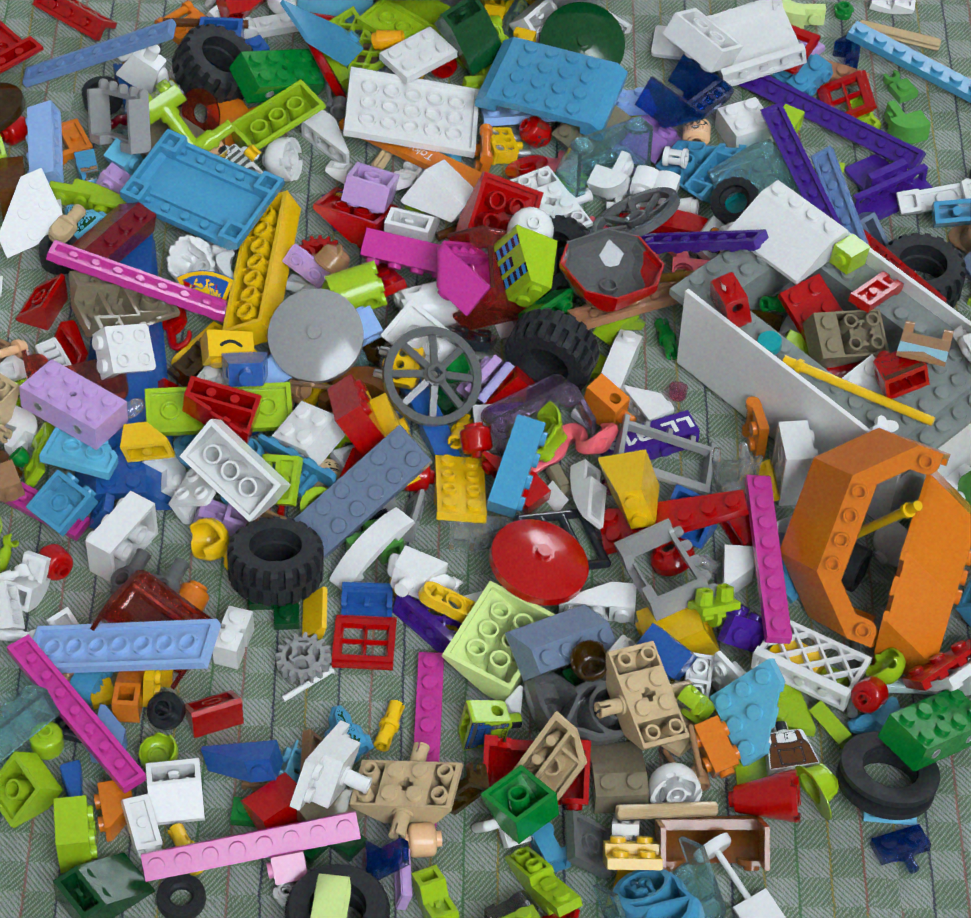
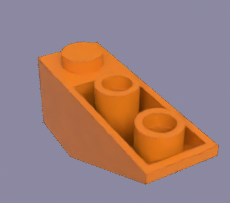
(128, 696)

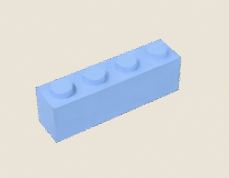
(45, 140)

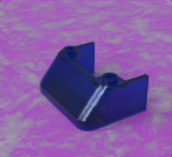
(701, 96)

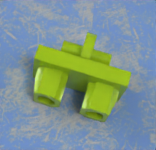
(712, 607)

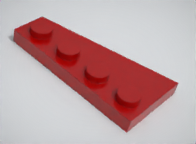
(921, 676)

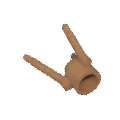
(302, 390)
(701, 774)

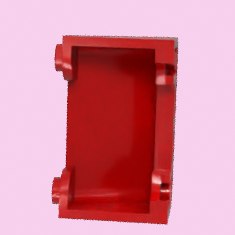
(504, 755)

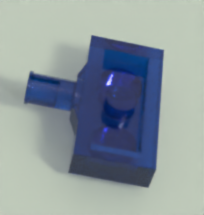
(901, 846)

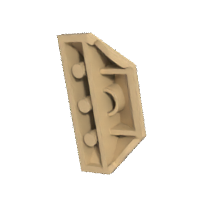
(556, 755)

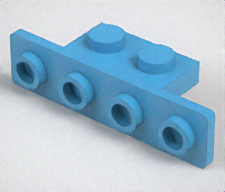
(310, 473)

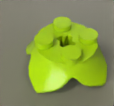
(554, 427)

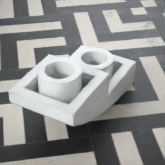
(701, 673)

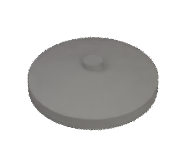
(315, 335)

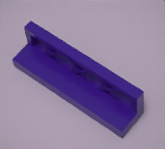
(886, 202)
(427, 626)

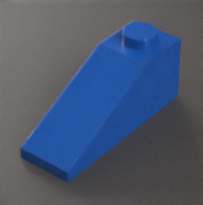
(245, 761)

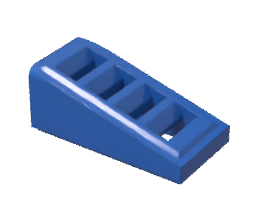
(72, 778)

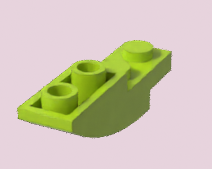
(87, 195)
(541, 883)

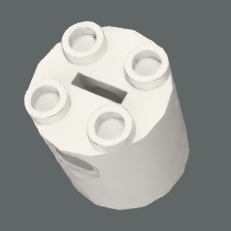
(428, 299)

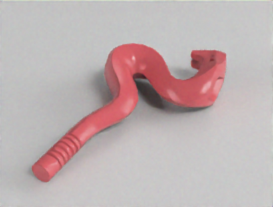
(578, 434)

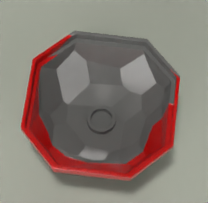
(611, 269)

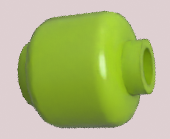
(48, 742)

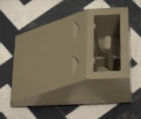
(844, 336)

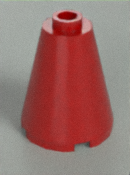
(769, 797)

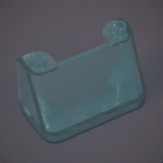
(604, 149)

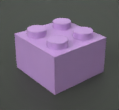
(370, 187)

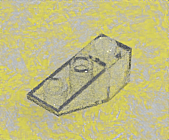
(475, 537)

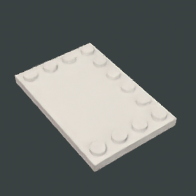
(411, 114)

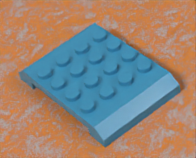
(553, 84)
(201, 191)

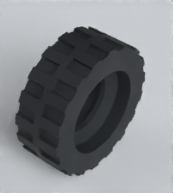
(723, 190)

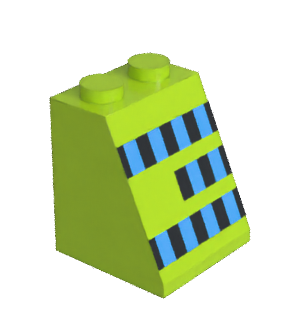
(525, 264)

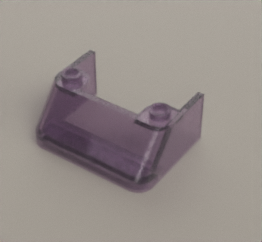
(503, 413)

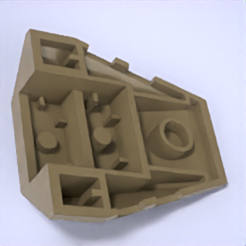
(107, 304)

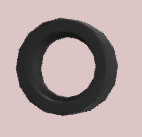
(856, 567)

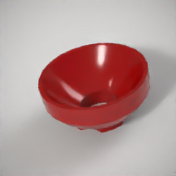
(669, 562)

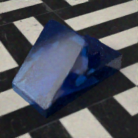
(847, 49)
(387, 859)

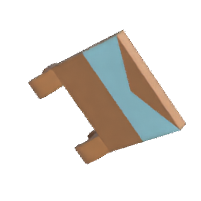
(924, 347)

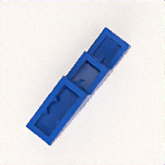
(434, 437)

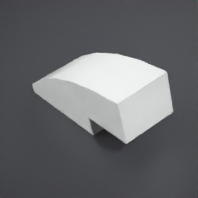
(588, 492)

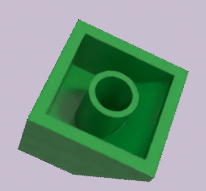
(521, 803)

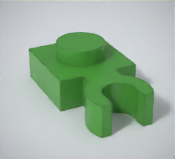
(900, 89)

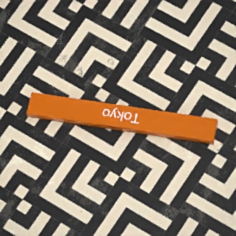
(426, 158)

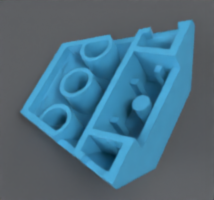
(701, 159)

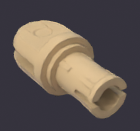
(66, 225)

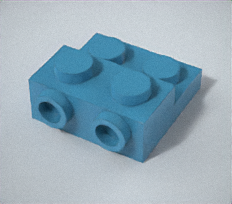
(809, 77)
(62, 502)

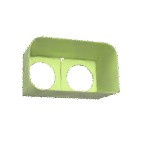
(331, 896)

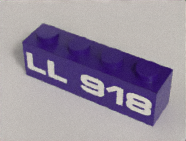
(682, 425)

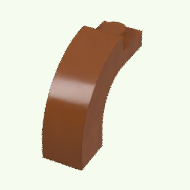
(365, 373)

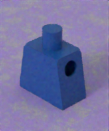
(245, 368)

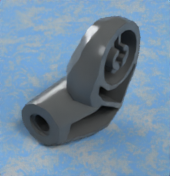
(575, 703)

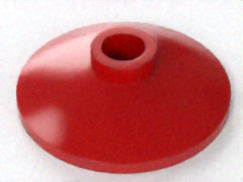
(525, 165)

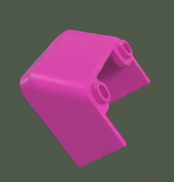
(462, 274)

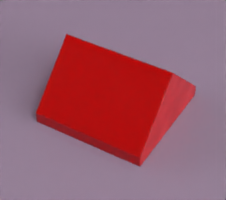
(44, 303)
(214, 713)
(271, 803)

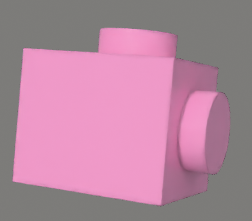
(287, 867)

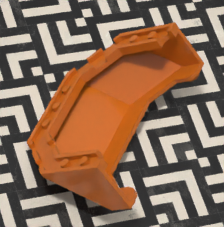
(831, 517)
(928, 574)

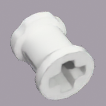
(681, 161)

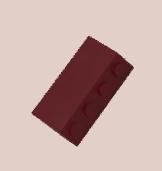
(119, 231)

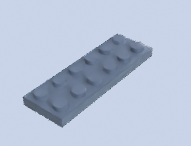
(365, 489)

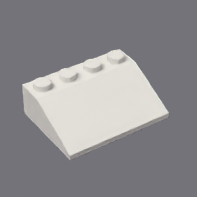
(797, 231)

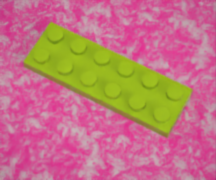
(166, 405)

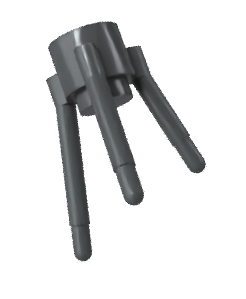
(337, 105)

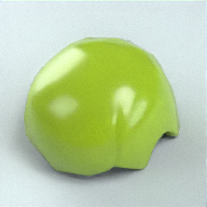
(888, 666)
(158, 749)

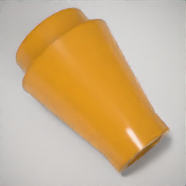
(386, 38)

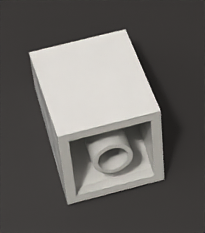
(439, 192)

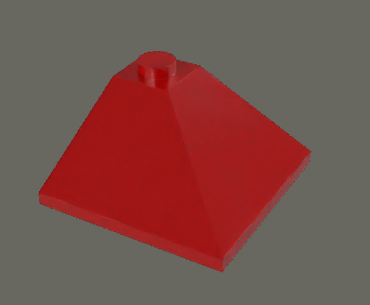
(496, 202)
(349, 220)

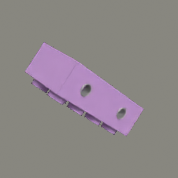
(73, 404)

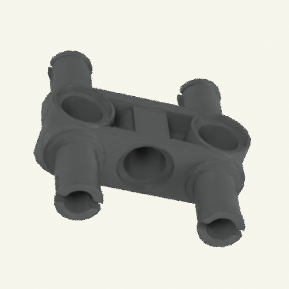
(139, 562)

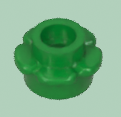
(843, 10)

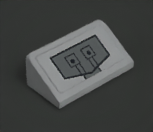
(414, 509)

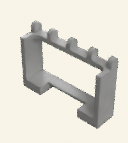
(137, 116)
(701, 487)
(648, 539)

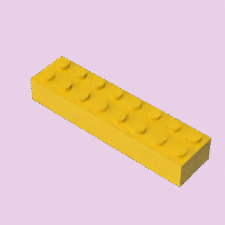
(259, 269)

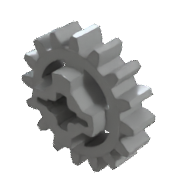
(303, 658)

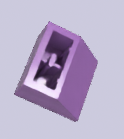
(661, 138)

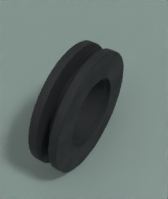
(875, 797)

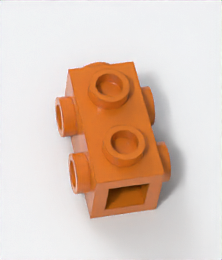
(718, 754)

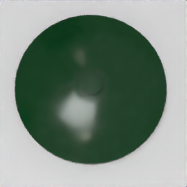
(585, 30)

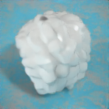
(189, 255)

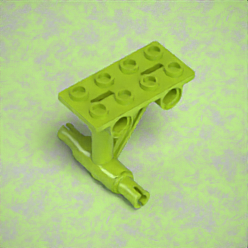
(163, 106)

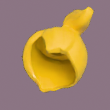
(209, 540)

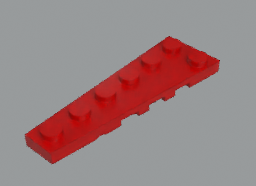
(688, 513)

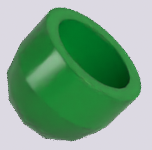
(20, 457)

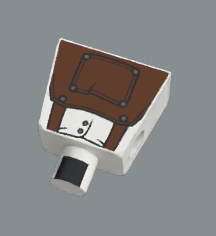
(788, 750)

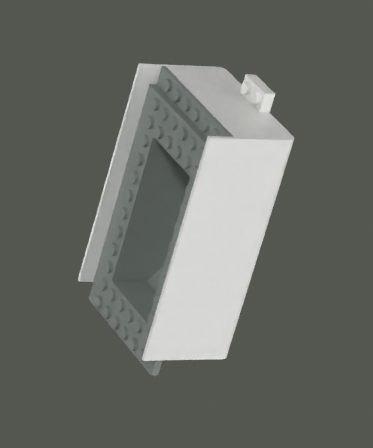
(739, 367)

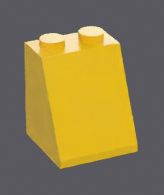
(632, 486)
(684, 627)

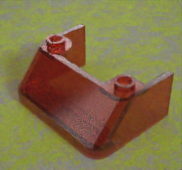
(494, 306)
(145, 600)

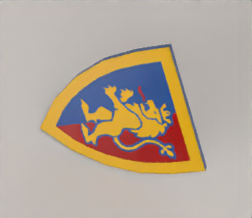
(207, 282)

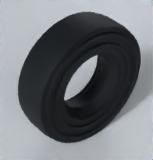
(181, 882)

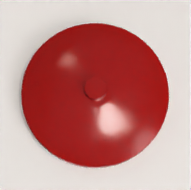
(538, 562)

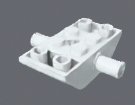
(556, 197)

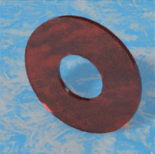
(203, 97)

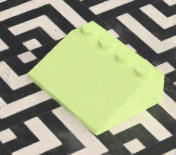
(481, 646)

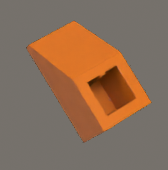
(109, 801)

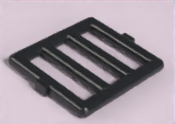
(562, 517)

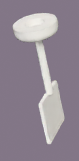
(756, 906)

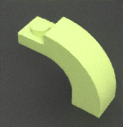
(804, 14)

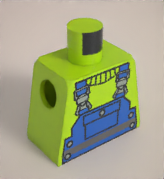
(483, 719)

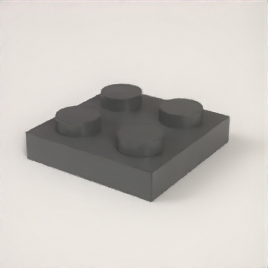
(586, 843)

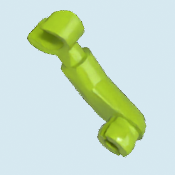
(5, 552)

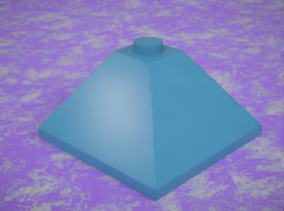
(325, 35)

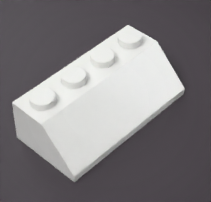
(234, 470)

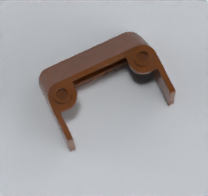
(748, 839)

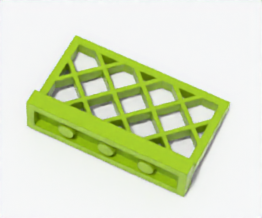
(339, 69)

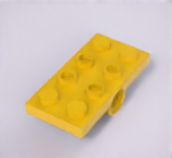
(459, 489)

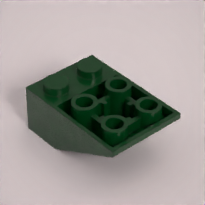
(471, 34)
(101, 887)

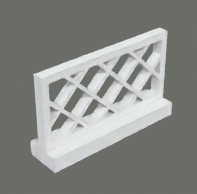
(802, 675)

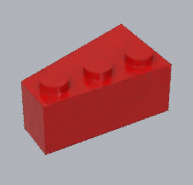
(213, 400)
(355, 414)

